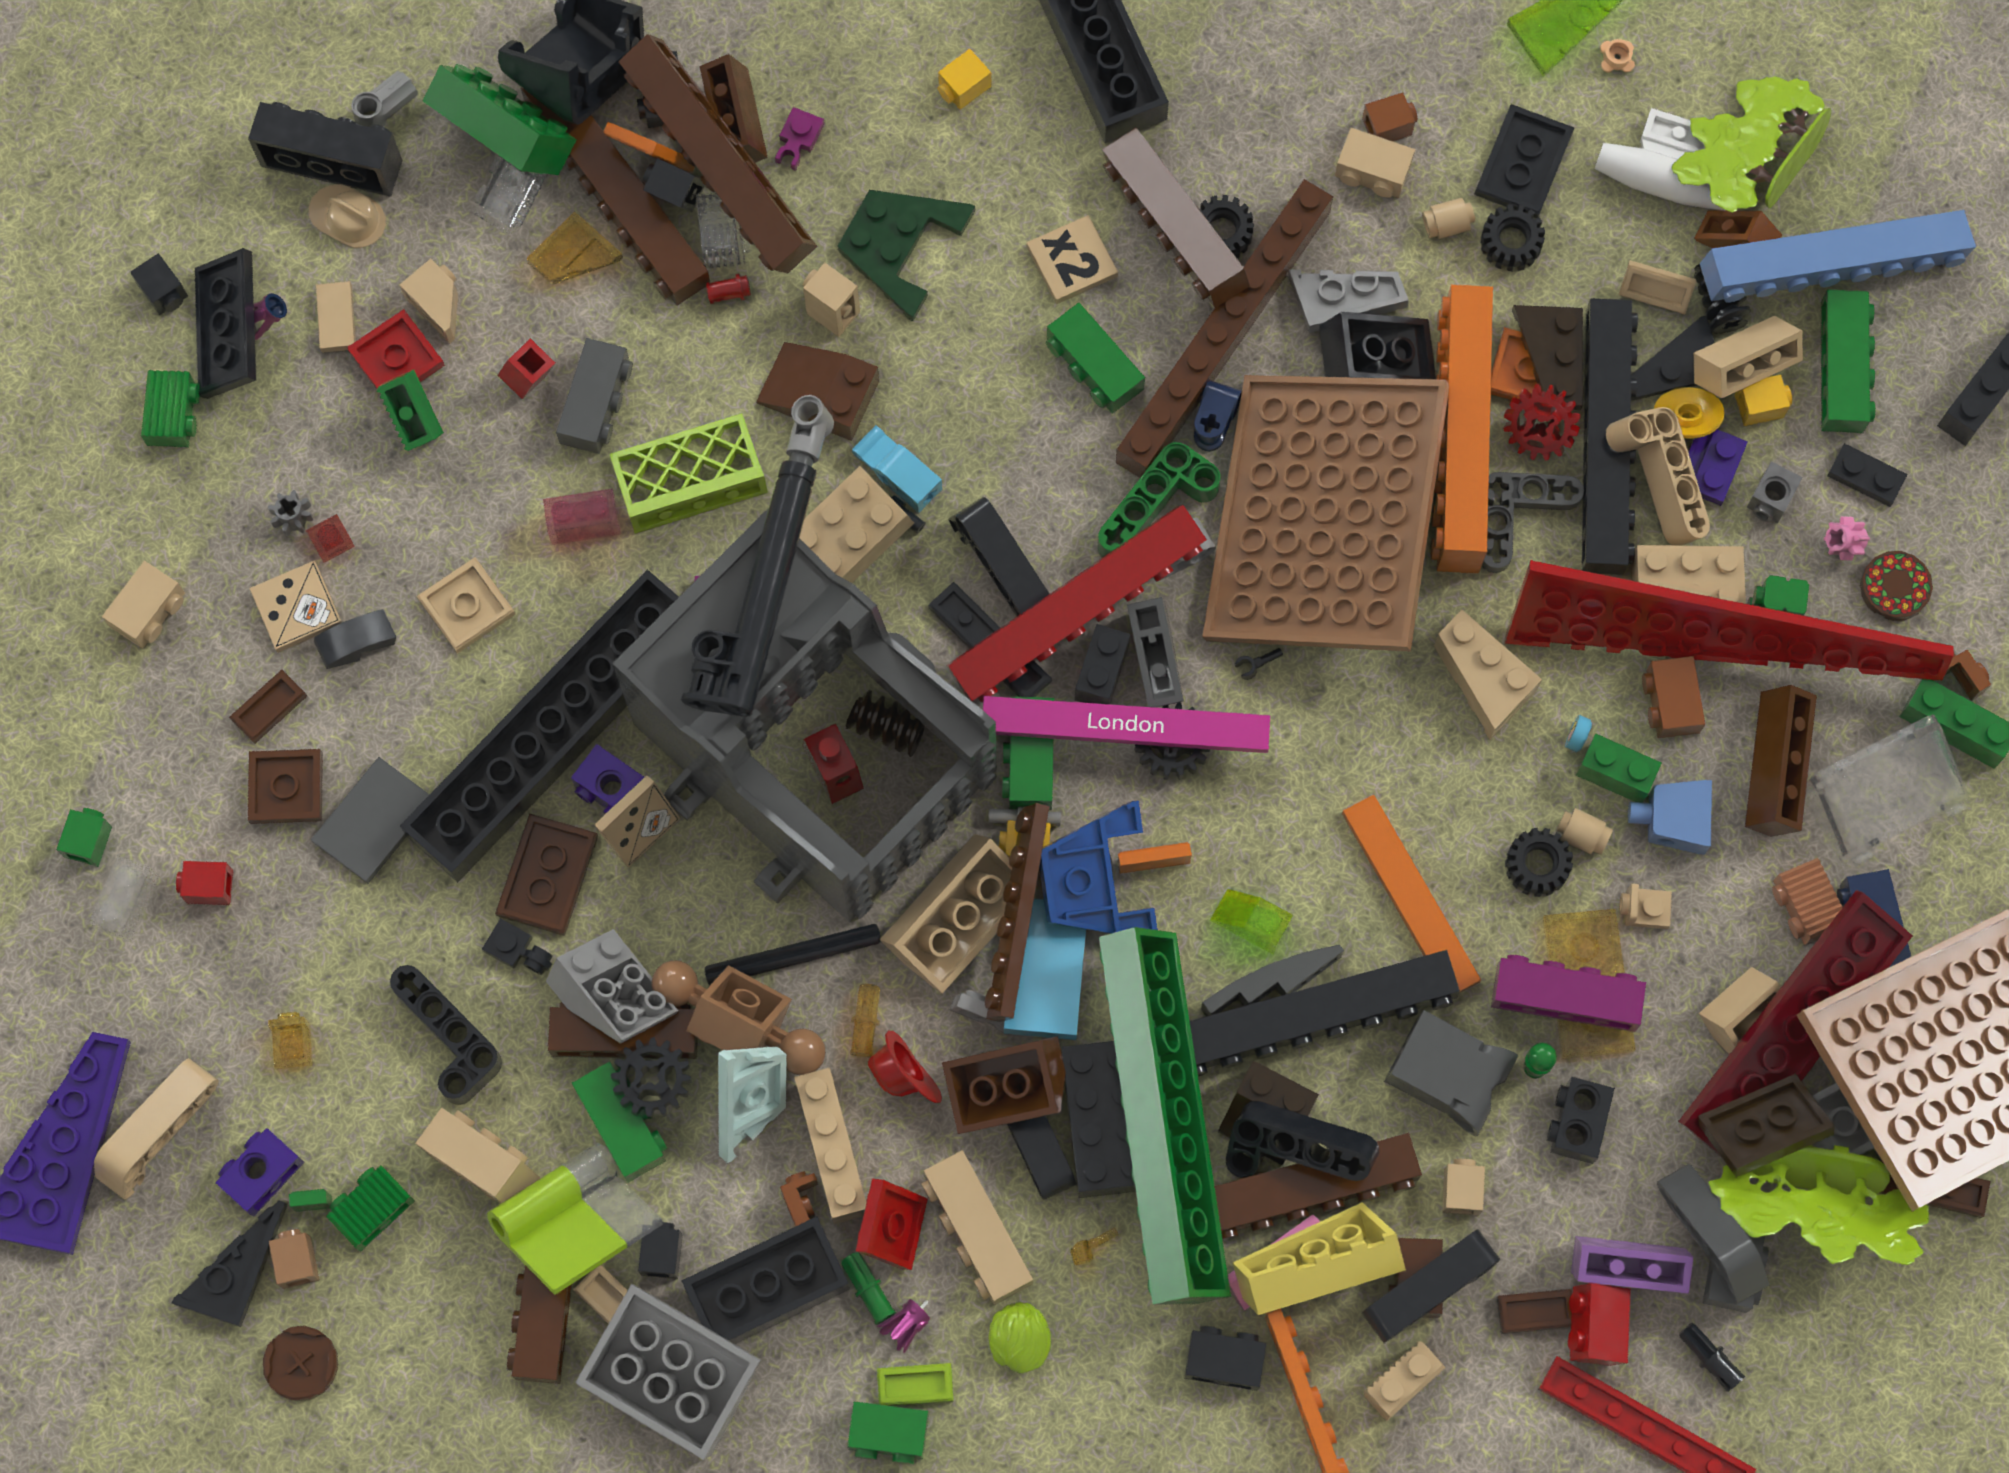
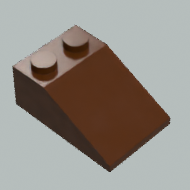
(835, 378)

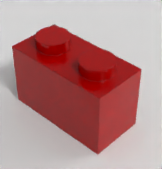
(1599, 1324)

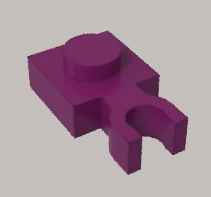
(799, 133)

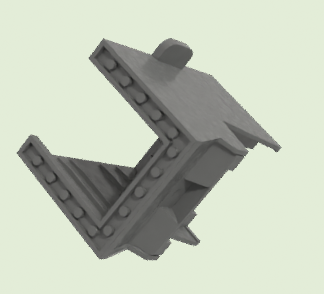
(815, 626)

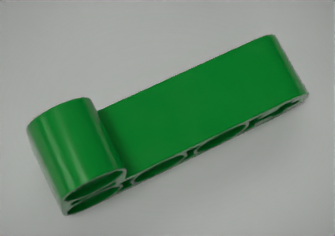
(1152, 504)

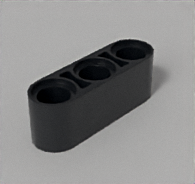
(1042, 1156)

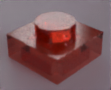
(330, 538)

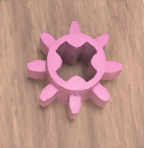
(1846, 538)

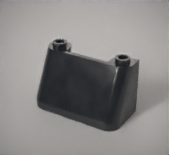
(579, 59)

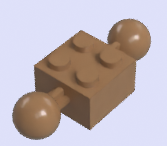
(739, 1014)

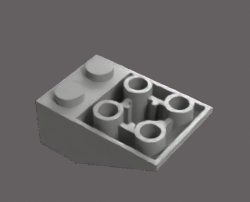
(608, 988)

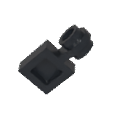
(511, 943)

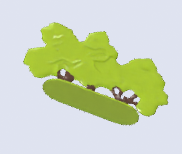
(1748, 142)

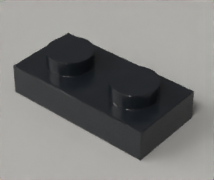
(1867, 475)

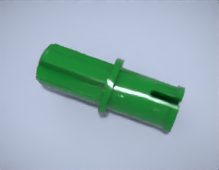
(867, 1287)

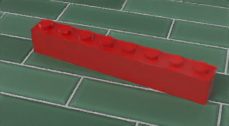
(1076, 603)

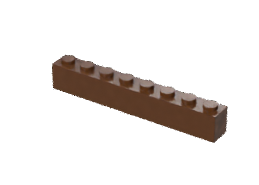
(717, 155)
(632, 209)

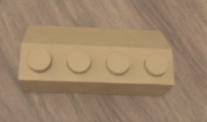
(953, 914)

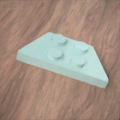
(748, 1094)

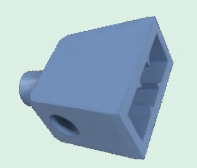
(1677, 815)

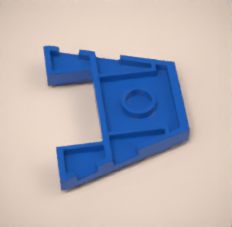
(1080, 877)

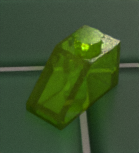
(1252, 919)

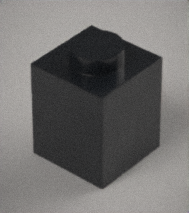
(159, 284)
(661, 1252)

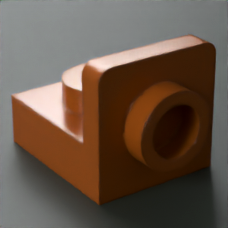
(799, 1207)

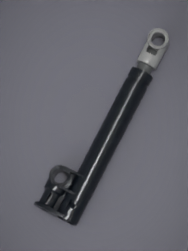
(733, 676)

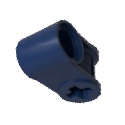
(1216, 411)

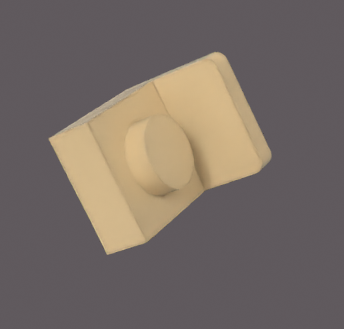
(1646, 907)

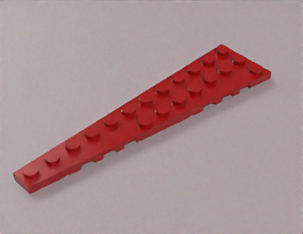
(1659, 621)

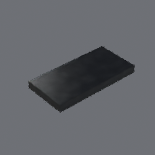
(225, 323)

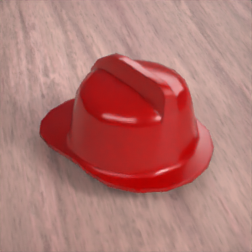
(900, 1072)

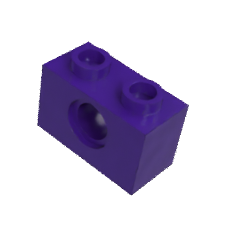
(597, 771)
(280, 1167)

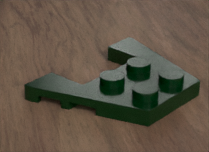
(886, 234)

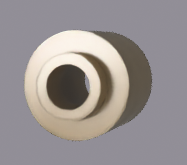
(1448, 218)
(1584, 831)

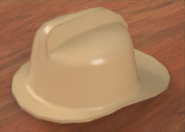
(347, 215)

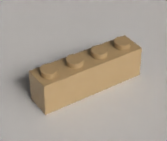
(831, 1145)
(977, 1227)

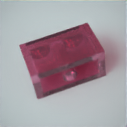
(582, 516)

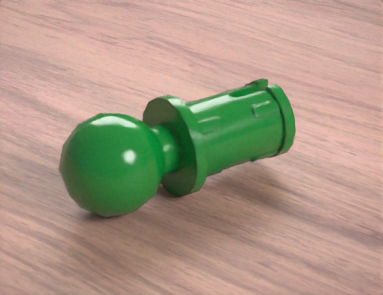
(1540, 1060)

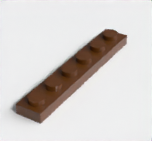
(1019, 902)

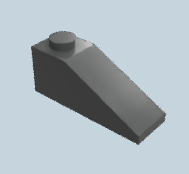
(1155, 652)

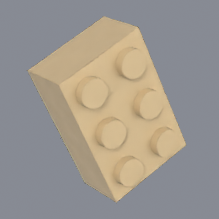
(854, 525)
(1693, 569)

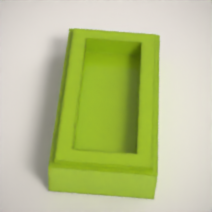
(915, 1384)

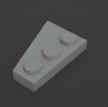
(1363, 292)

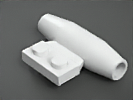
(1650, 167)

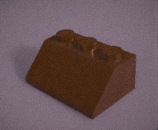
(1006, 1085)

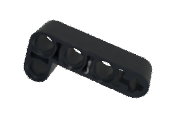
(999, 554)
(442, 1027)
(1353, 1162)
(1431, 1286)

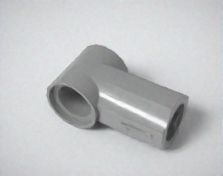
(383, 100)

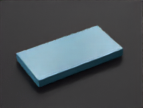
(1049, 980)

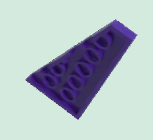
(53, 1166)

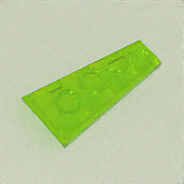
(1556, 27)

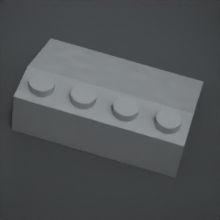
(669, 1372)

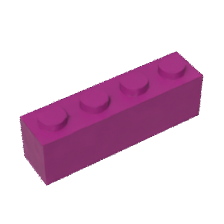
(1568, 993)

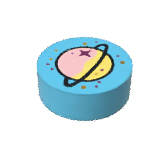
(1578, 733)

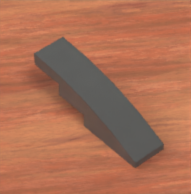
(1284, 976)

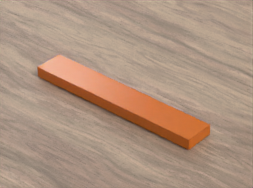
(1407, 887)

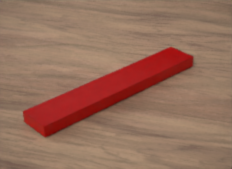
(1636, 1422)

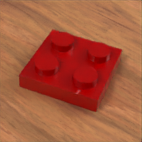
(395, 350)
(891, 1224)

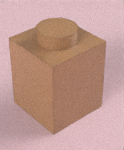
(293, 1259)

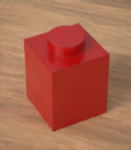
(526, 368)
(205, 882)

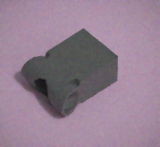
(1450, 1070)

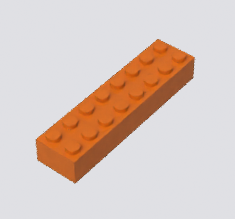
(1464, 451)

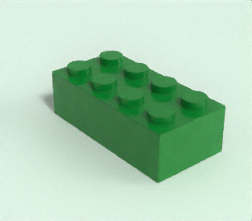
(500, 119)

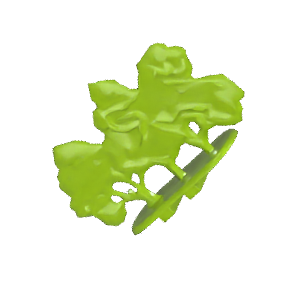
(1832, 1208)

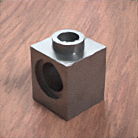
(1778, 480)

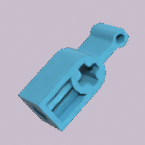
(898, 469)

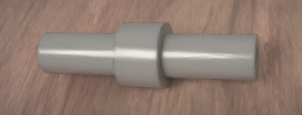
(1004, 815)

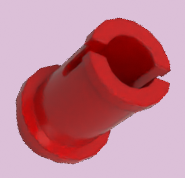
(728, 289)

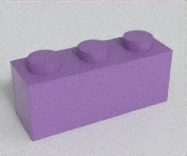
(1632, 1264)

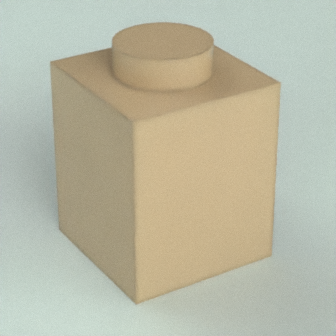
(1463, 1188)

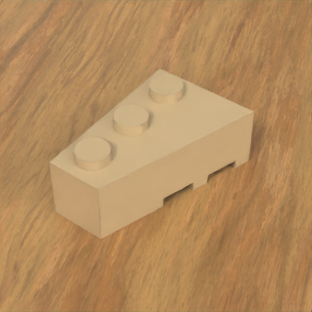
(1485, 671)

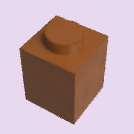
(1390, 117)

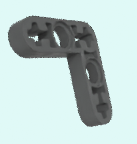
(1515, 498)

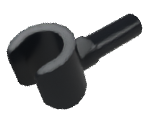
(1257, 662)

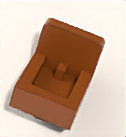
(1970, 675)

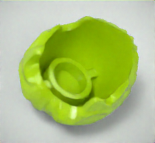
(1019, 1337)

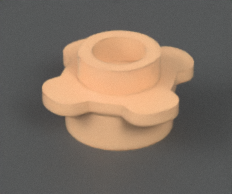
(1619, 47)

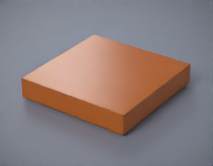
(647, 146)
(1511, 367)

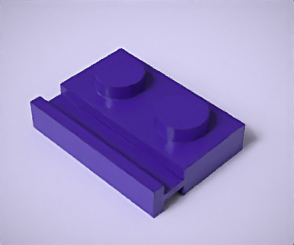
(1715, 463)

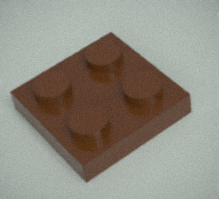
(285, 786)

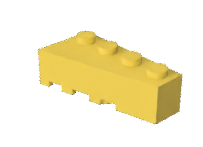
(1320, 1260)

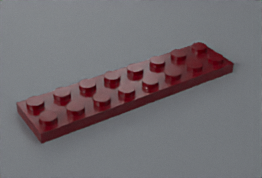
(1851, 949)

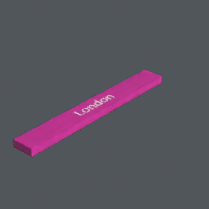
(1129, 724)

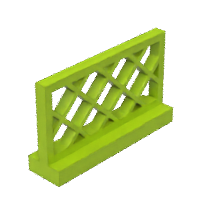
(695, 498)

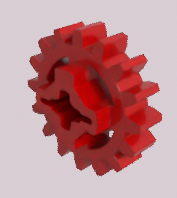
(1539, 437)

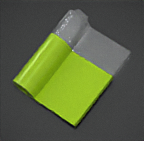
(573, 1219)

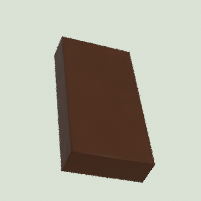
(268, 706)
(1534, 1311)

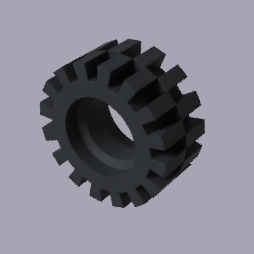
(1237, 215)
(1512, 219)
(1539, 841)

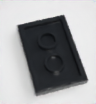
(1524, 160)

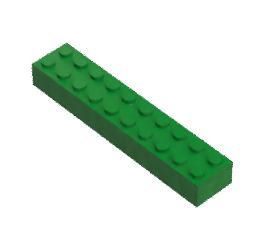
(1164, 1117)

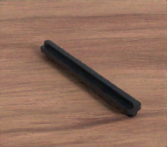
(798, 952)

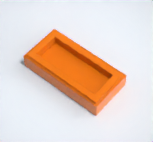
(1154, 857)

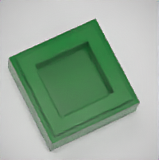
(310, 1200)

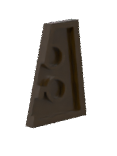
(1554, 347)

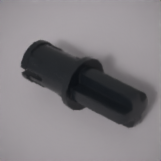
(1712, 1358)

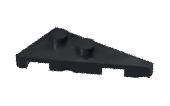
(1674, 363)
(230, 1282)

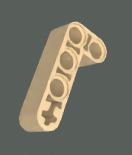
(1667, 471)
(126, 1153)

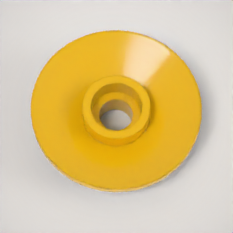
(1696, 410)

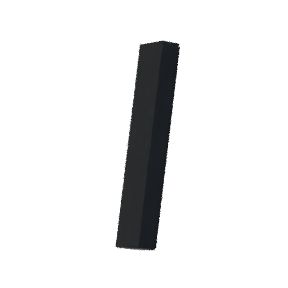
(973, 626)

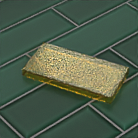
(1592, 942)

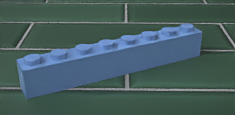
(1837, 256)

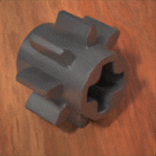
(294, 522)

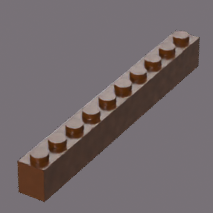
(1224, 329)

